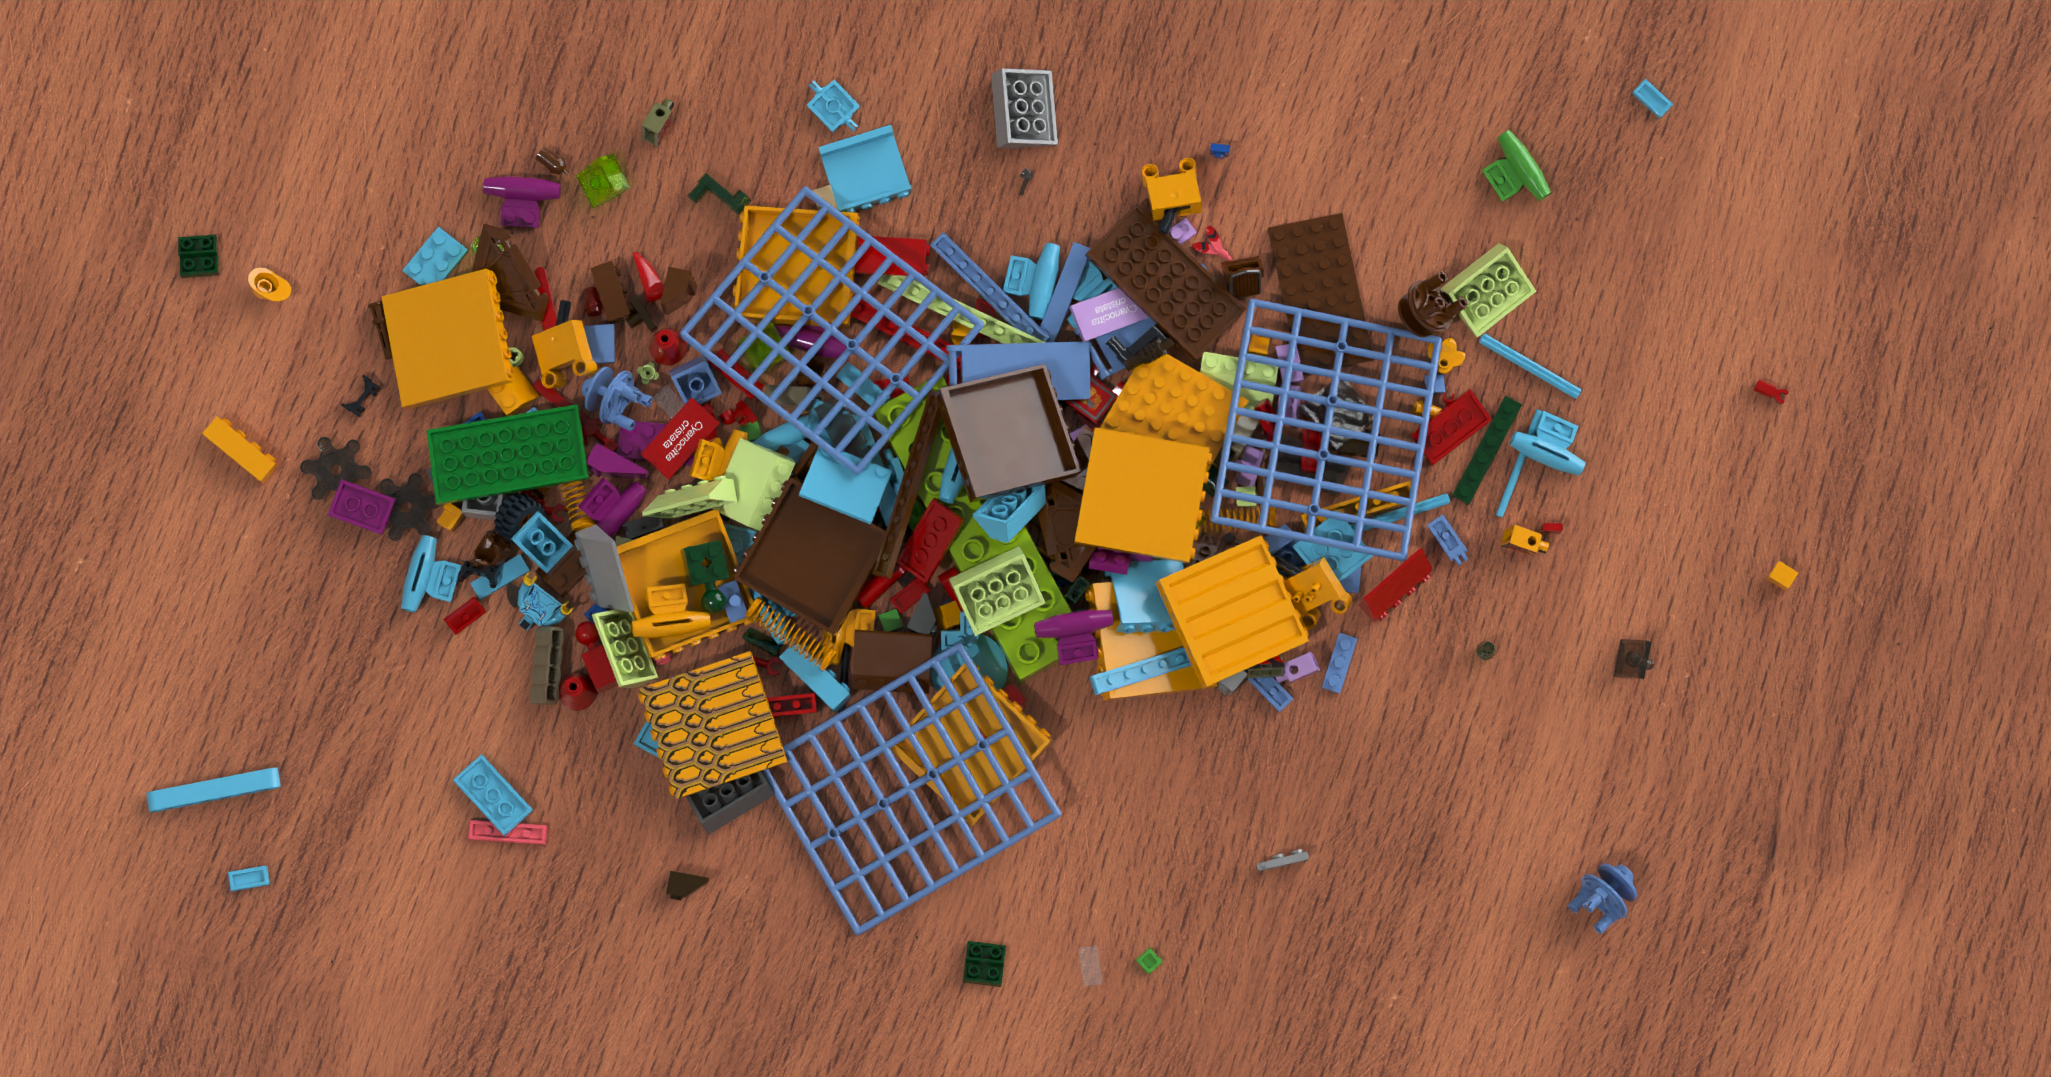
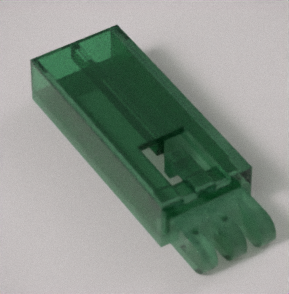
(1075, 590)

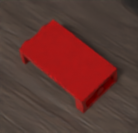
(908, 249)

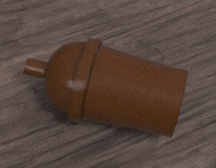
(551, 161)

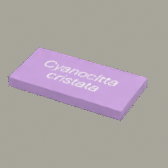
(1105, 314)

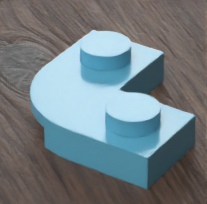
(964, 635)

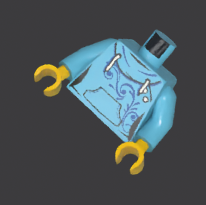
(539, 605)

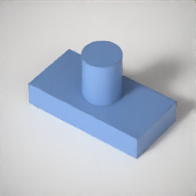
(734, 605)

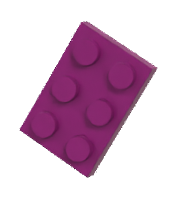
(361, 507)

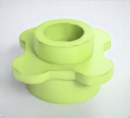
(647, 368)

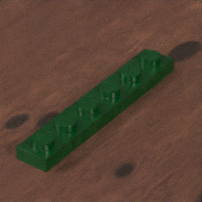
(1486, 450)

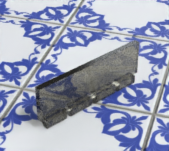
(840, 427)

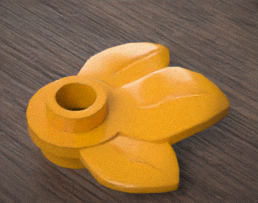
(1448, 354)

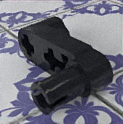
(1123, 353)

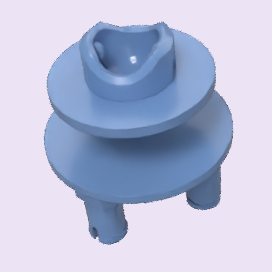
(613, 396)
(1606, 894)

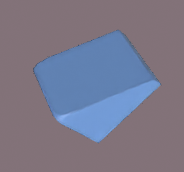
(1439, 384)

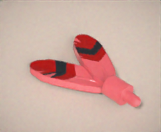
(1214, 248)

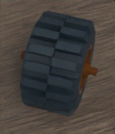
(515, 513)

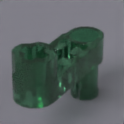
(708, 184)

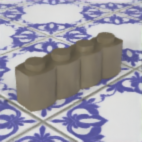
(547, 662)

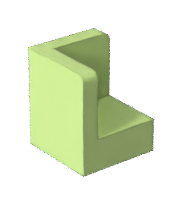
(1249, 490)

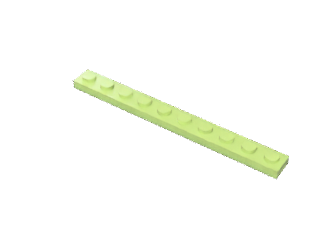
(992, 327)

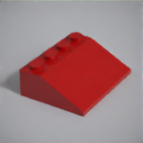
(1397, 585)

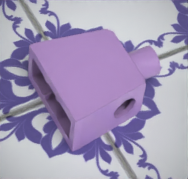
(1306, 666)

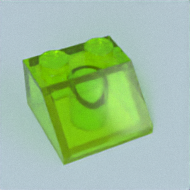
(603, 180)
(759, 350)

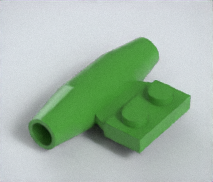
(1516, 170)

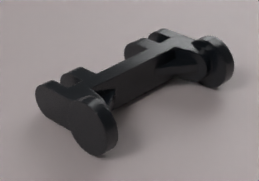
(368, 389)
(469, 569)

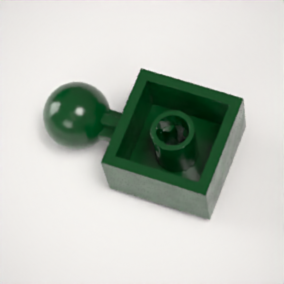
(696, 574)

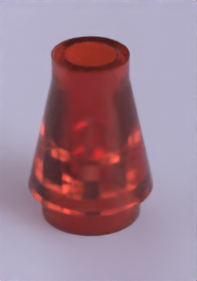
(592, 302)

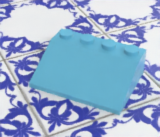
(843, 491)

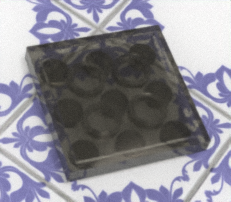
(1342, 417)

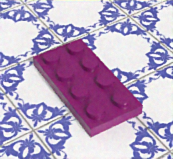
(634, 442)

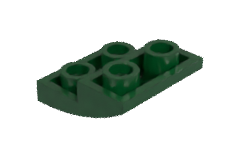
(198, 256)
(984, 964)

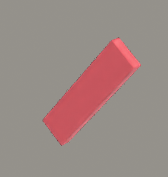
(520, 834)

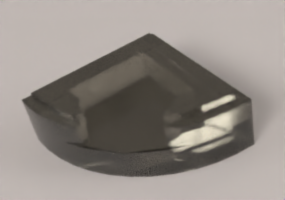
(512, 594)

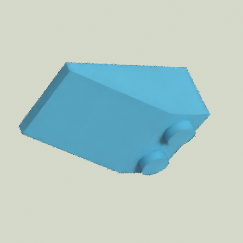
(541, 542)

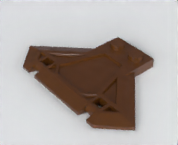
(512, 272)
(1059, 530)

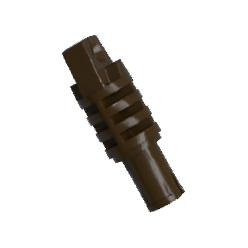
(1148, 353)

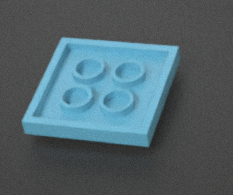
(1341, 561)

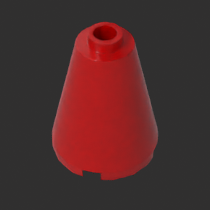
(667, 347)
(582, 696)

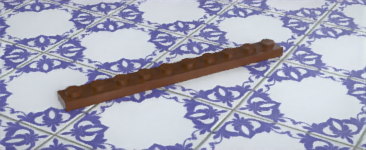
(908, 488)

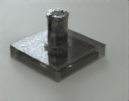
(1633, 659)

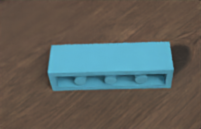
(820, 682)

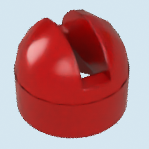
(727, 418)

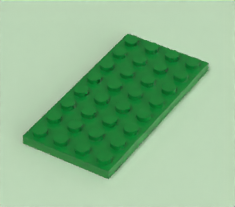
(507, 454)

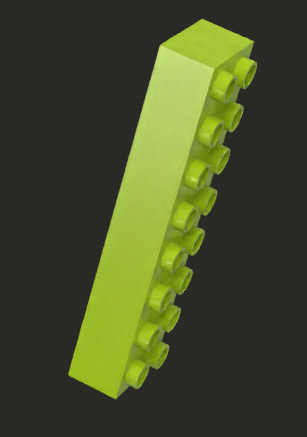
(973, 546)

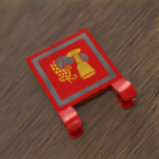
(1100, 398)

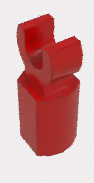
(1769, 391)

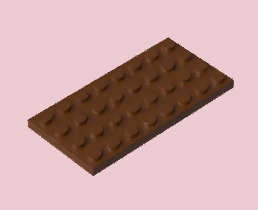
(1319, 276)
(1165, 282)

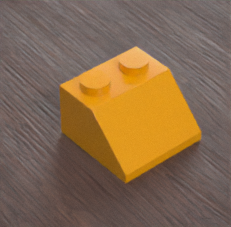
(515, 395)

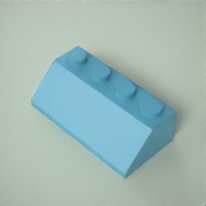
(1007, 514)

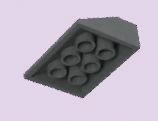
(729, 800)

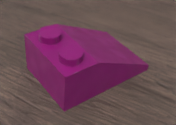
(611, 465)

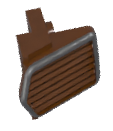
(1244, 276)

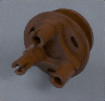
(1428, 308)

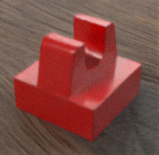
(746, 413)

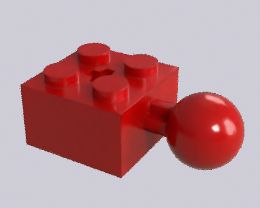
(596, 657)

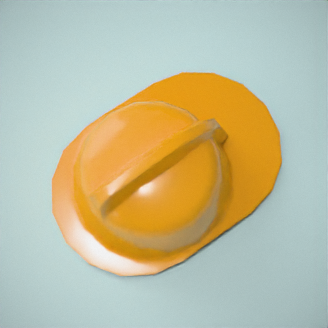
(268, 285)

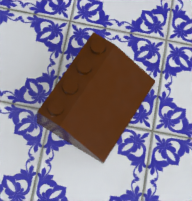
(885, 656)

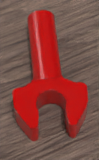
(553, 511)
(768, 663)

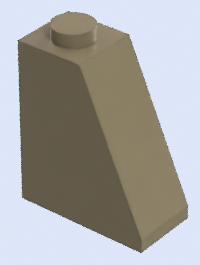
(792, 396)
(1244, 427)

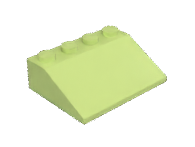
(1491, 287)
(1223, 371)
(757, 482)
(692, 498)
(997, 590)
(625, 652)

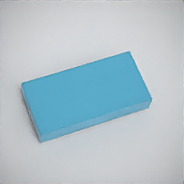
(1652, 98)
(249, 878)

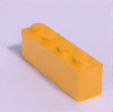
(240, 450)

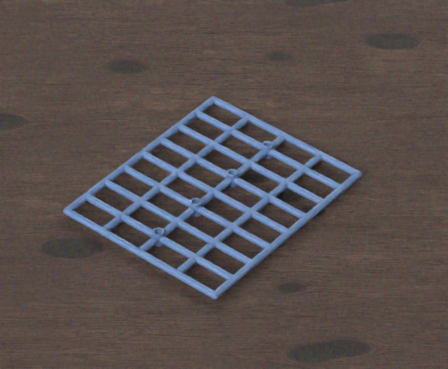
(830, 329)
(1323, 455)
(908, 788)

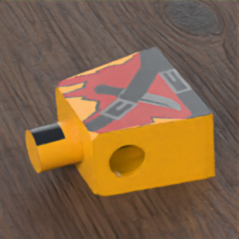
(1517, 539)

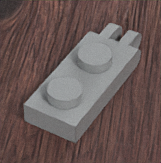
(1279, 860)

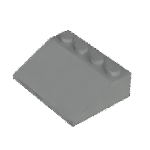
(1024, 108)
(603, 569)

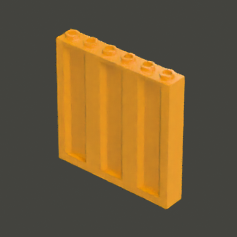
(1232, 611)

